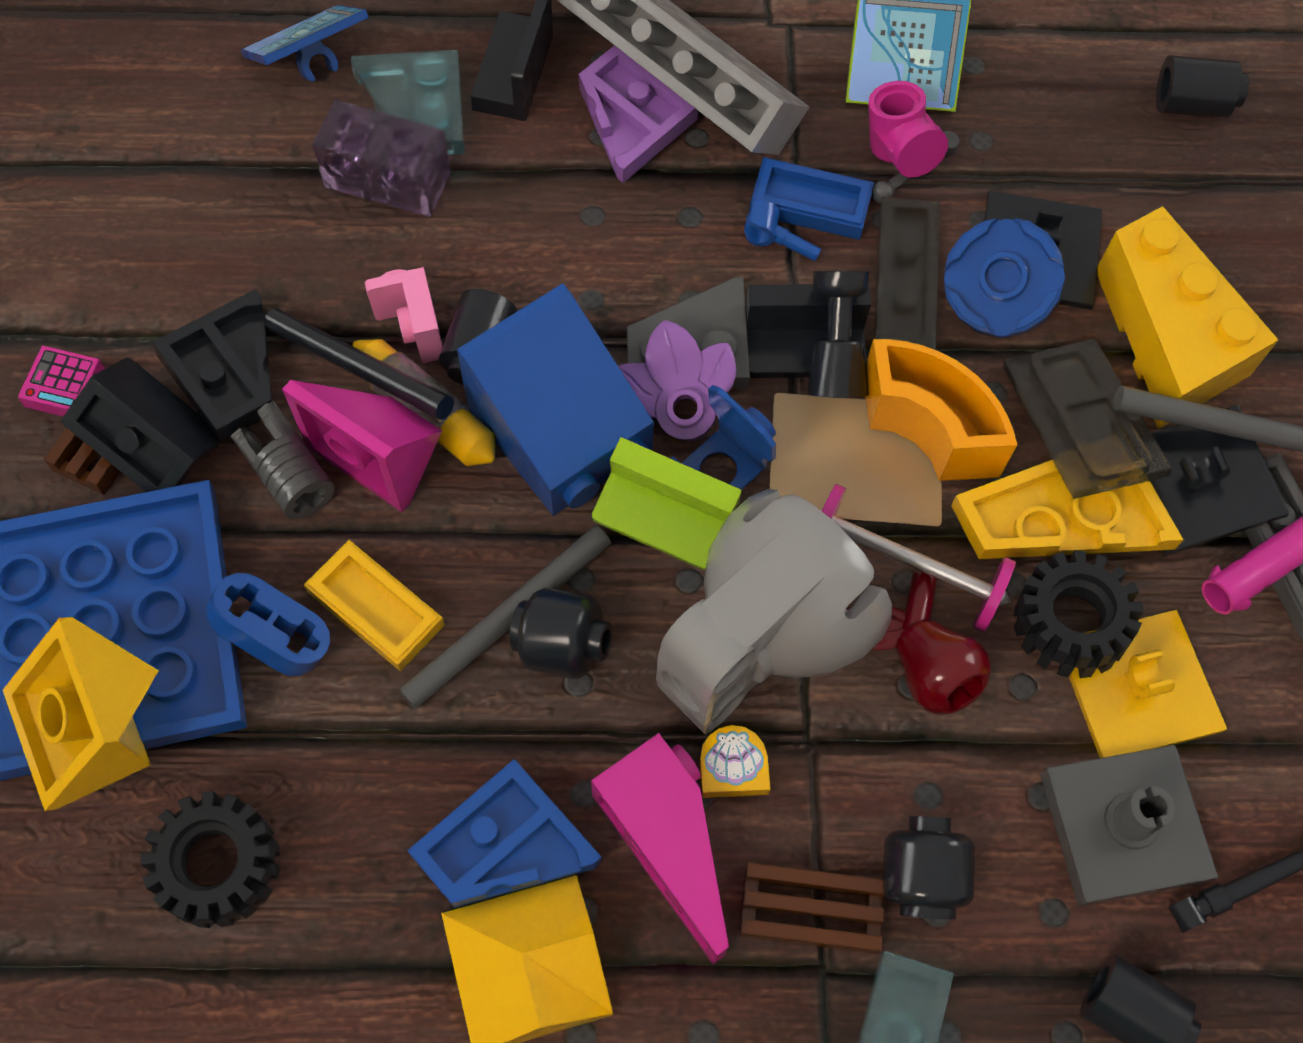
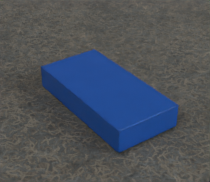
(814, 197)

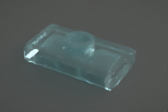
(906, 1002)

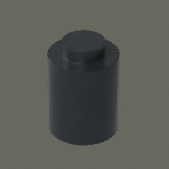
(1201, 86)
(474, 315)
(1138, 1006)

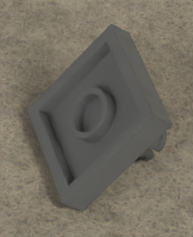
(1127, 825)

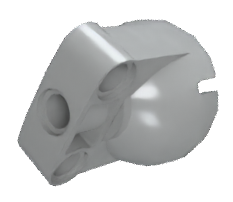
(771, 607)

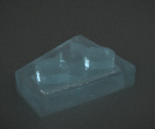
(417, 88)

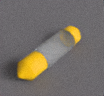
(461, 431)

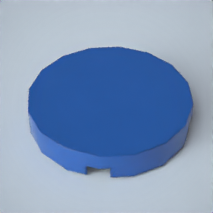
(1004, 277)

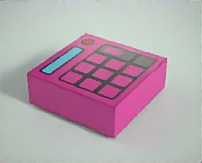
(57, 380)

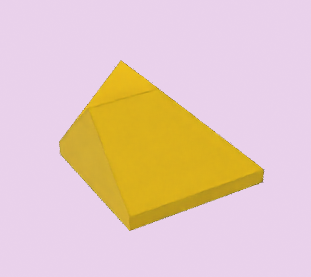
(76, 712)
(527, 963)

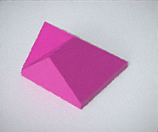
(365, 437)

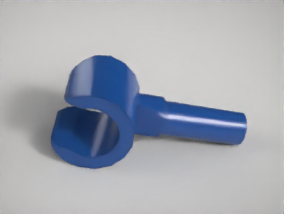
(763, 229)

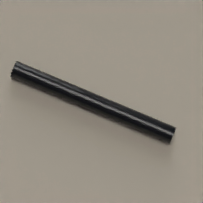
(360, 364)

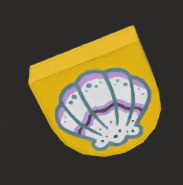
(734, 764)

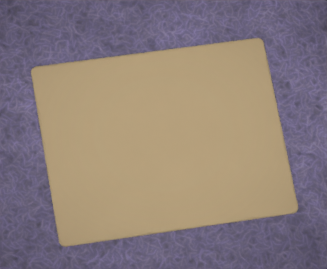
(831, 443)

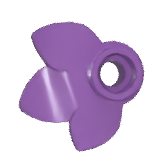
(680, 371)

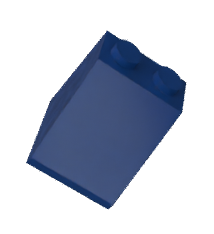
(553, 398)

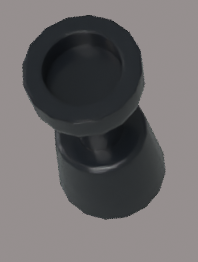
(838, 360)

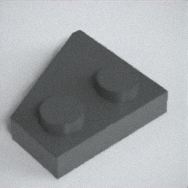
(710, 319)

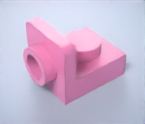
(407, 297)

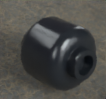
(560, 633)
(929, 868)

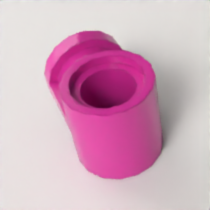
(903, 130)

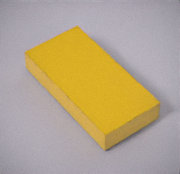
(374, 605)

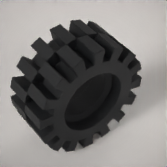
(1092, 584)
(171, 848)

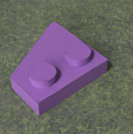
(632, 111)

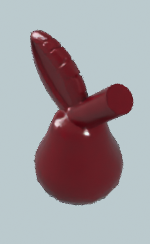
(939, 665)

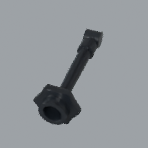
(1220, 898)

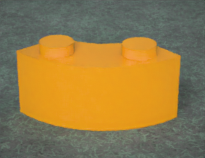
(938, 409)

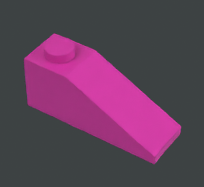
(662, 820)

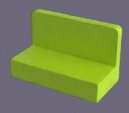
(664, 503)

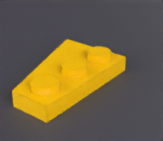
(1038, 517)

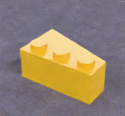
(1179, 312)

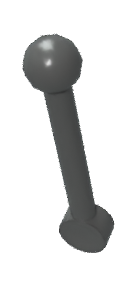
(886, 189)

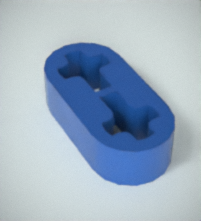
(267, 624)

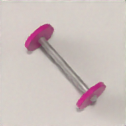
(992, 594)

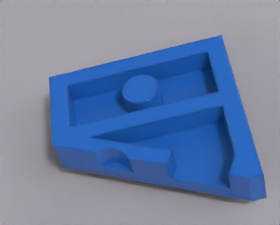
(502, 842)

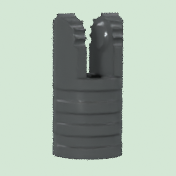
(286, 465)

